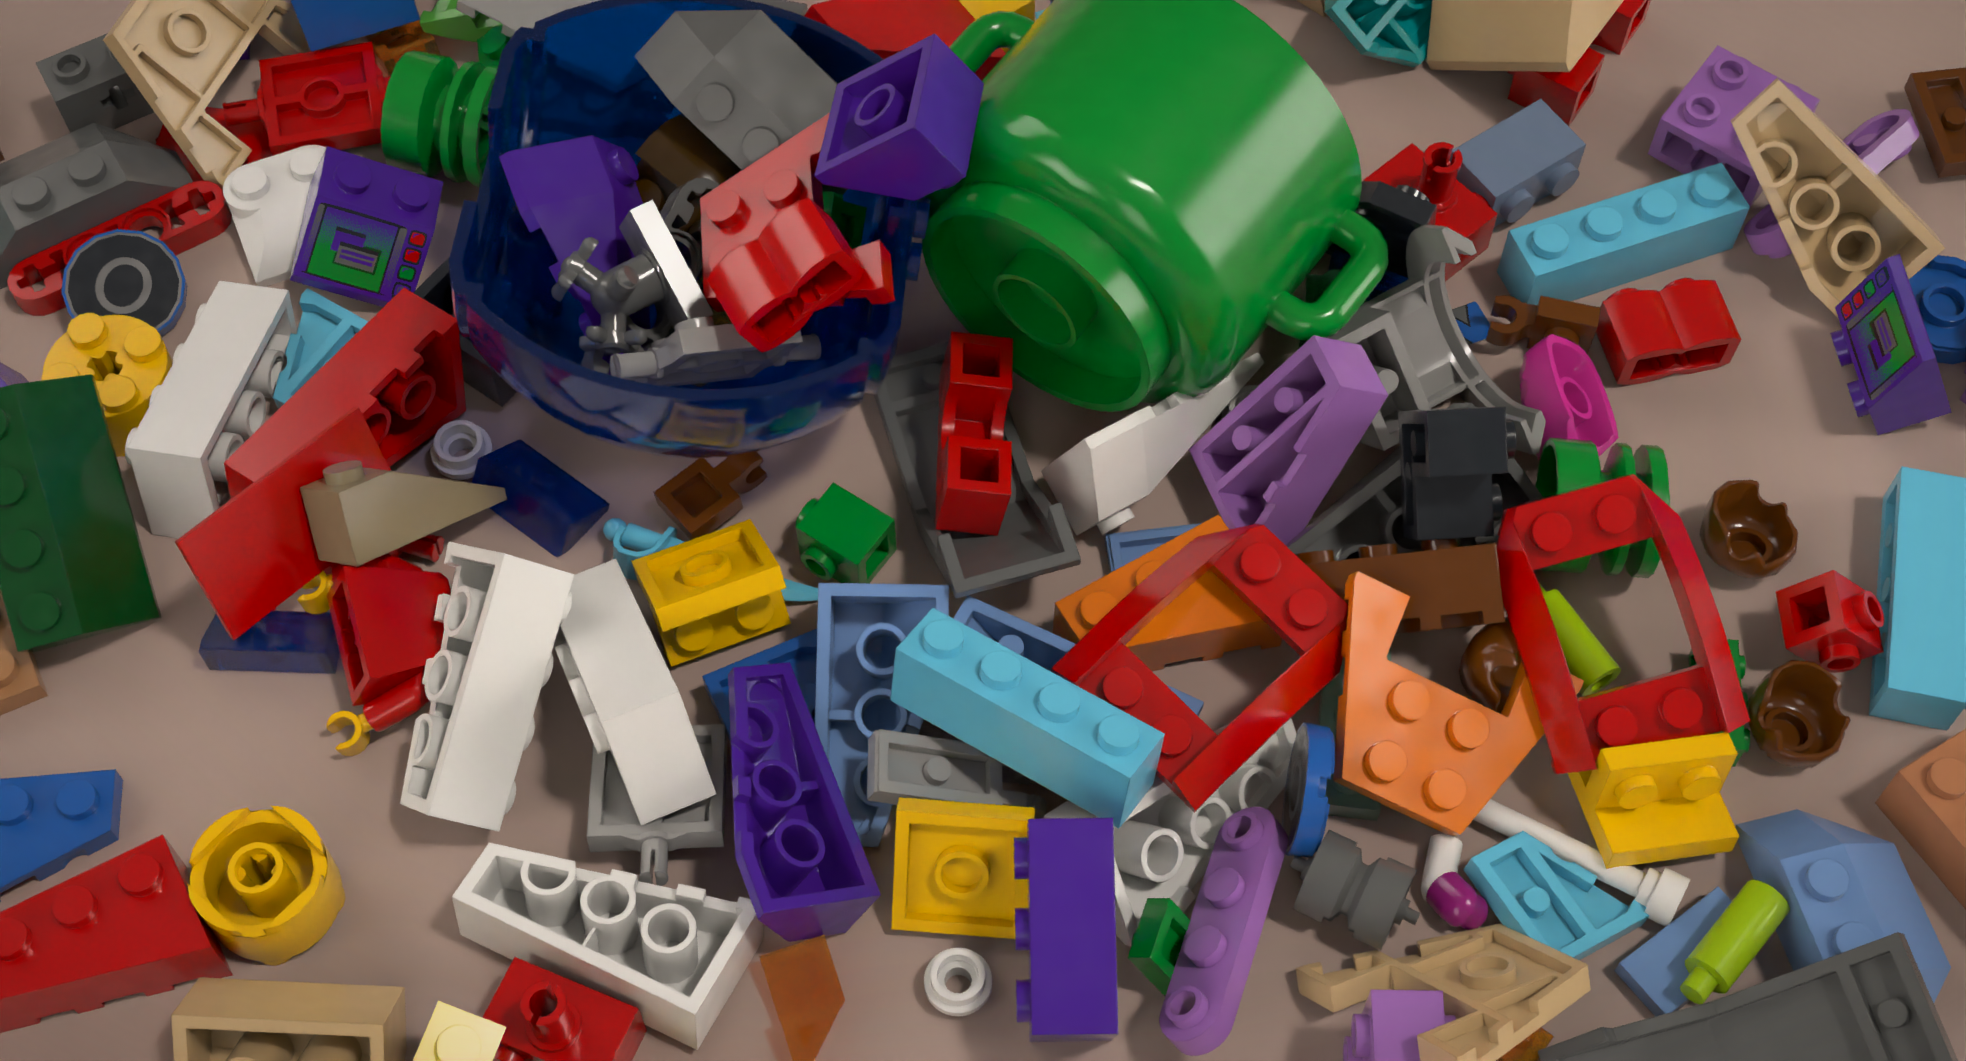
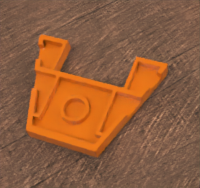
(1412, 738)

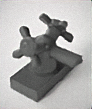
(650, 277)

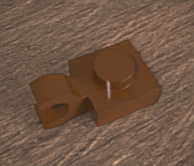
(1551, 316)
(707, 496)

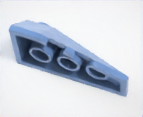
(854, 675)

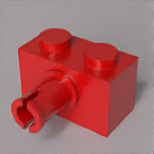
(1436, 178)
(561, 1019)

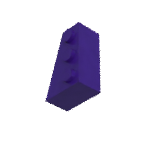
(1068, 930)

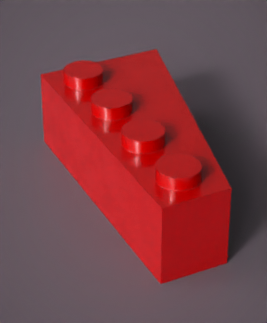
(398, 372)
(104, 938)

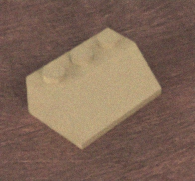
(1514, 33)
(289, 1022)

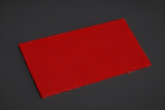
(261, 541)

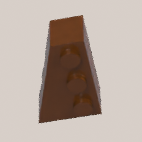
(1444, 581)

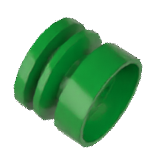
(437, 116)
(1576, 464)

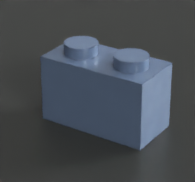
(1521, 161)

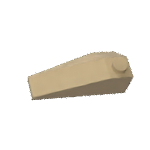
(1827, 198)

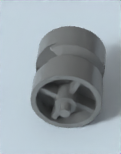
(1367, 894)

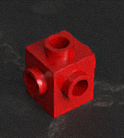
(1830, 621)

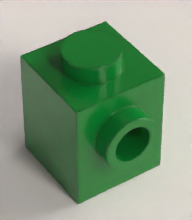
(844, 537)

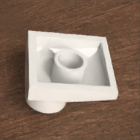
(269, 207)

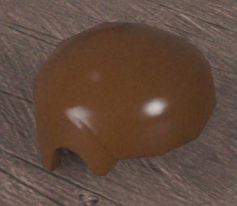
(1747, 532)
(1490, 665)
(1797, 714)

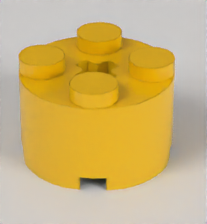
(124, 359)
(265, 883)

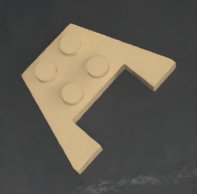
(183, 55)
(1490, 979)

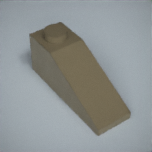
(373, 511)

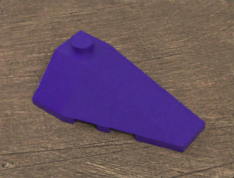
(574, 194)
(789, 814)

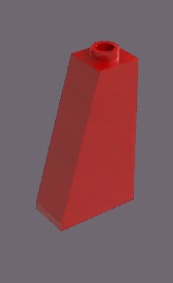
(897, 24)

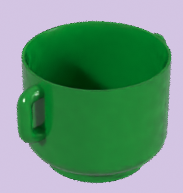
(1147, 198)

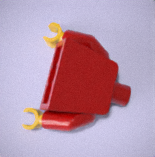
(383, 636)

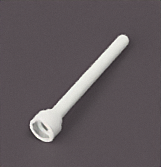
(1655, 890)

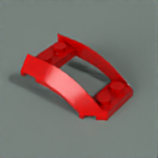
(1279, 591)
(1654, 709)

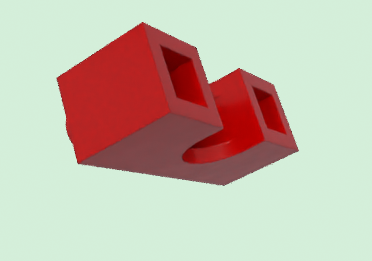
(1570, 90)
(971, 451)

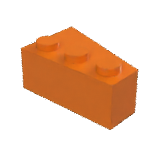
(1194, 625)

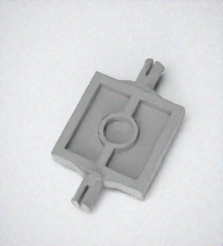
(708, 353)
(616, 827)

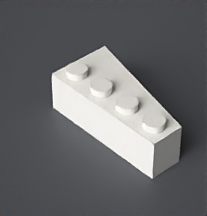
(209, 404)
(484, 684)
(630, 695)
(623, 937)

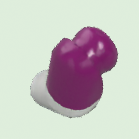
(1446, 890)

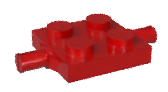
(317, 99)

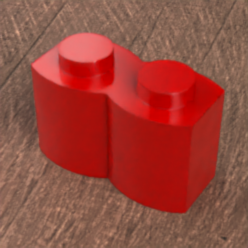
(785, 275)
(1666, 331)

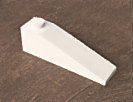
(1131, 457)
(1168, 846)

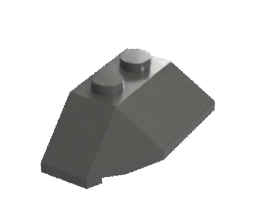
(738, 80)
(77, 186)

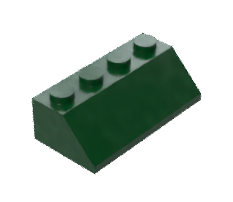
(65, 519)

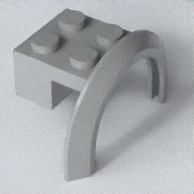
(1421, 348)

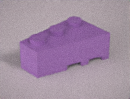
(1290, 437)

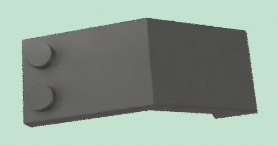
(1032, 533)
(1837, 1009)

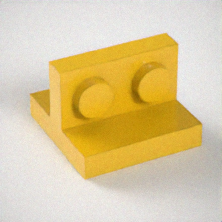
(713, 591)
(1659, 800)
(957, 867)

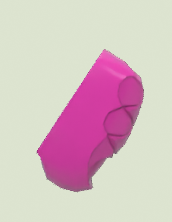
(1568, 391)

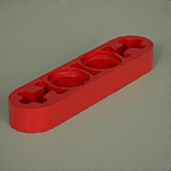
(158, 212)

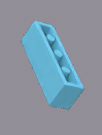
(1624, 237)
(1922, 601)
(1026, 717)

